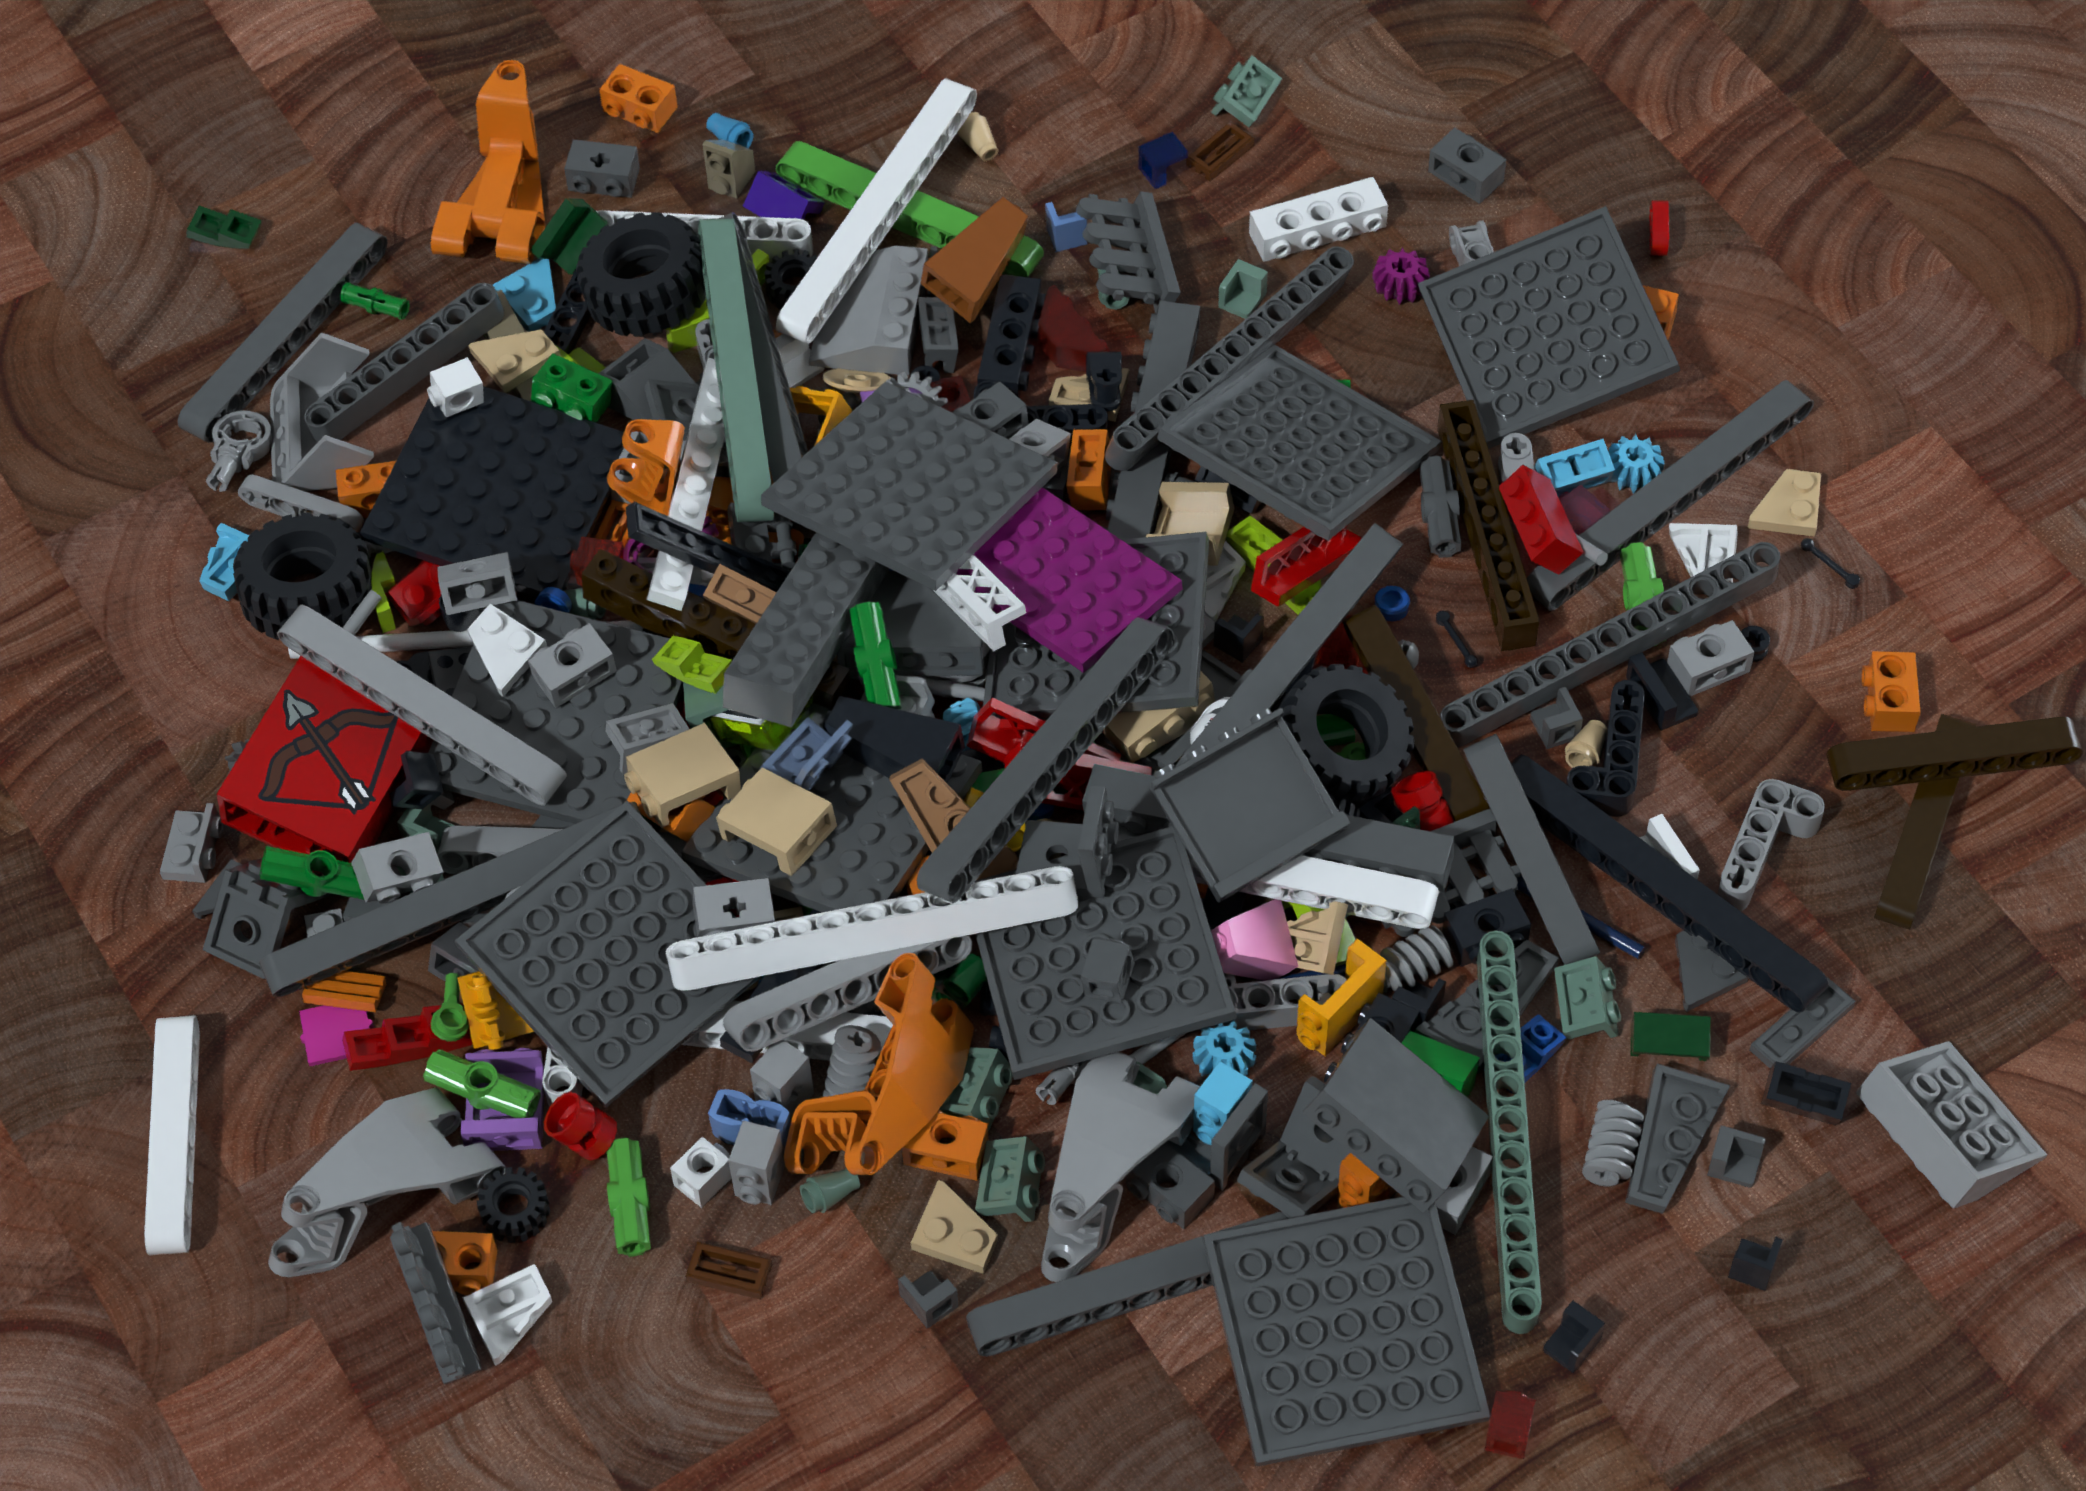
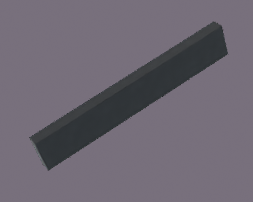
(698, 547)

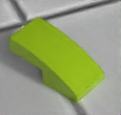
(381, 582)
(690, 664)

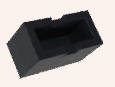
(1806, 1093)

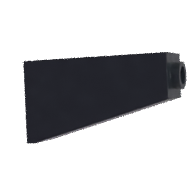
(896, 738)

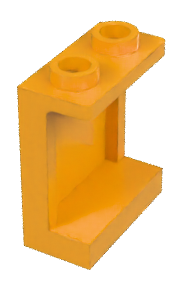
(1327, 1024)

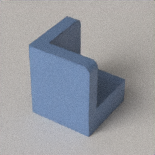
(1064, 230)

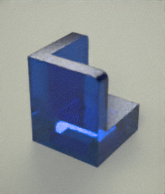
(1158, 155)

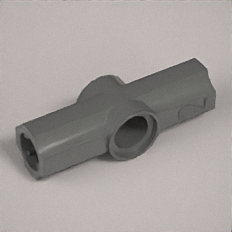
(1440, 506)

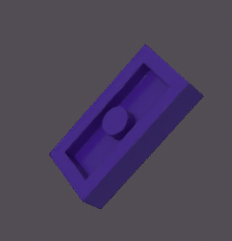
(780, 198)

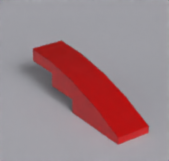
(397, 1041)

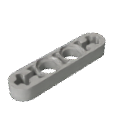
(288, 500)

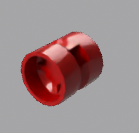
(1425, 793)
(580, 1126)

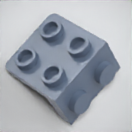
(808, 753)

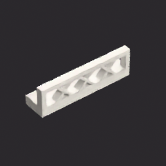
(977, 608)

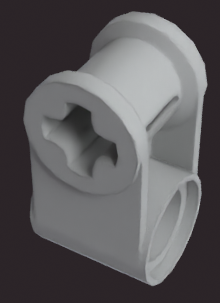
(1469, 242)
(1515, 452)

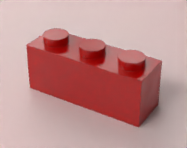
(1540, 519)

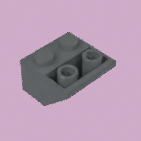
(632, 372)

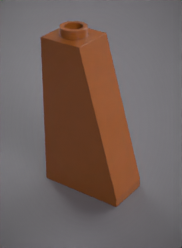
(974, 260)

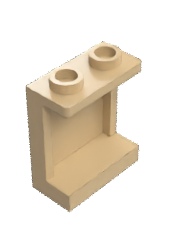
(1196, 508)
(681, 772)
(778, 819)

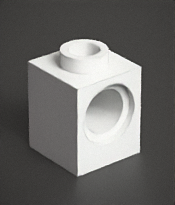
(455, 387)
(702, 1186)

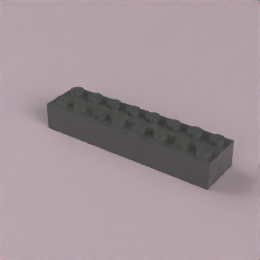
(800, 632)

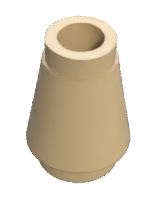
(978, 136)
(1586, 745)

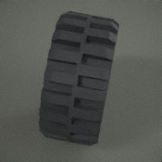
(634, 248)
(298, 548)
(1370, 710)

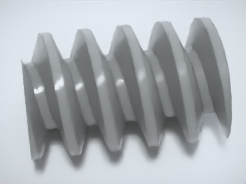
(1414, 957)
(852, 1060)
(1612, 1143)

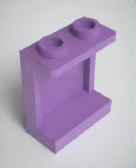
(499, 1129)

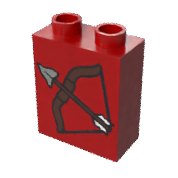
(319, 768)

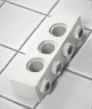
(1318, 219)

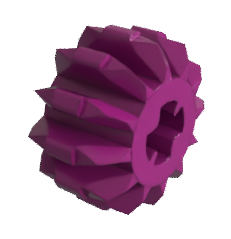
(1399, 275)

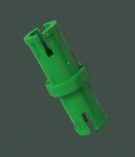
(374, 301)

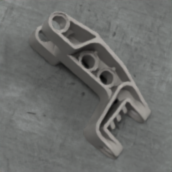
(1105, 1137)
(386, 1154)

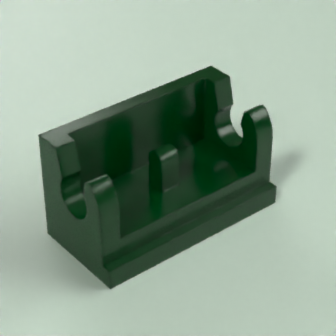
(1670, 1035)

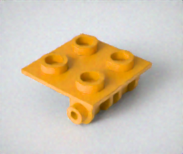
(488, 1013)

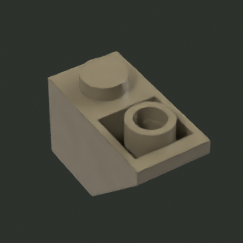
(728, 166)

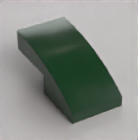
(223, 230)

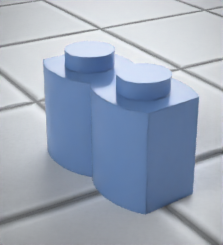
(733, 1107)

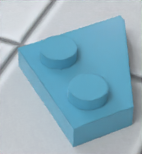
(530, 294)
(218, 573)

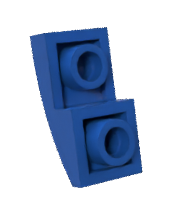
(1539, 1044)

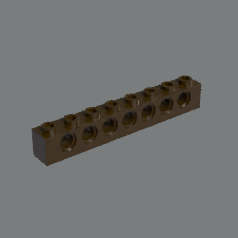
(1488, 526)
(625, 589)

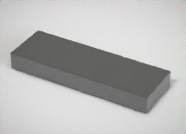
(1798, 1031)

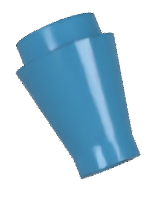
(730, 130)

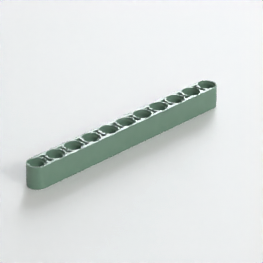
(735, 369)
(1504, 1144)

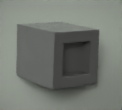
(1559, 721)
(1736, 1156)
(929, 1297)

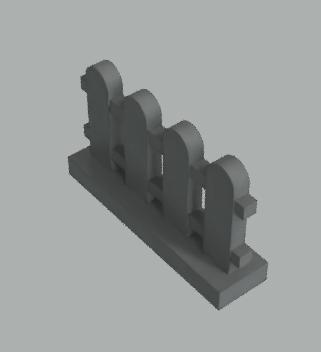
(1147, 246)
(1480, 834)
(435, 1302)

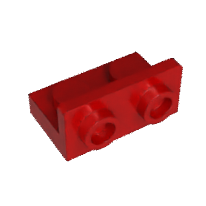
(417, 595)

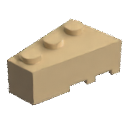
(1142, 732)

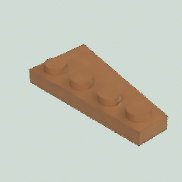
(938, 810)

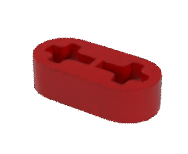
(1658, 228)

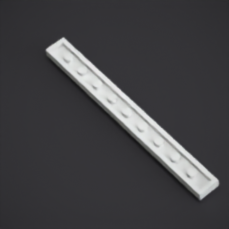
(692, 488)

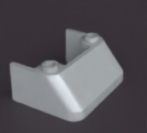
(294, 452)

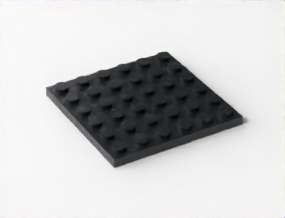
(495, 485)

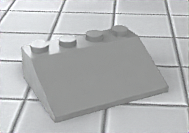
(877, 316)
(1949, 1123)

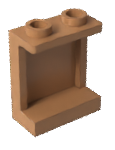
(738, 594)

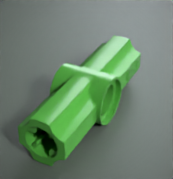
(1639, 576)
(463, 1076)
(628, 1197)

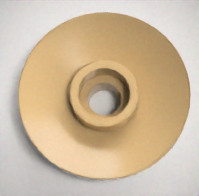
(854, 381)

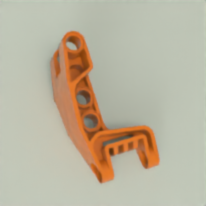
(507, 190)
(655, 486)
(907, 1087)

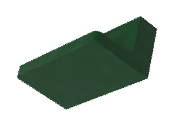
(568, 233)

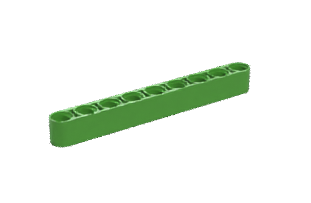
(921, 218)

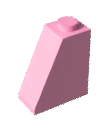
(1256, 943)

